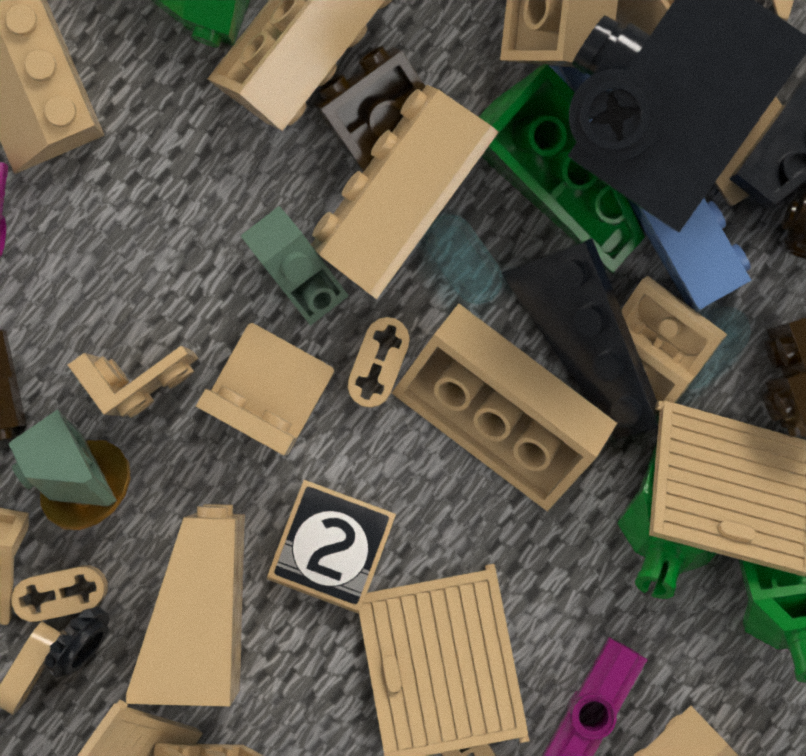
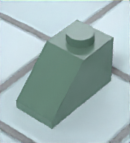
(60, 463)

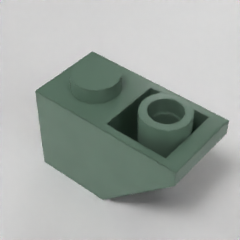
(294, 265)

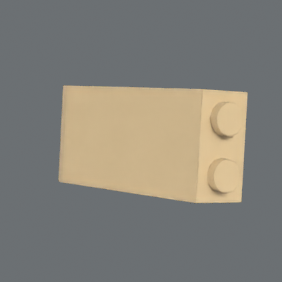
(197, 621)

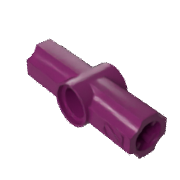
(605, 683)

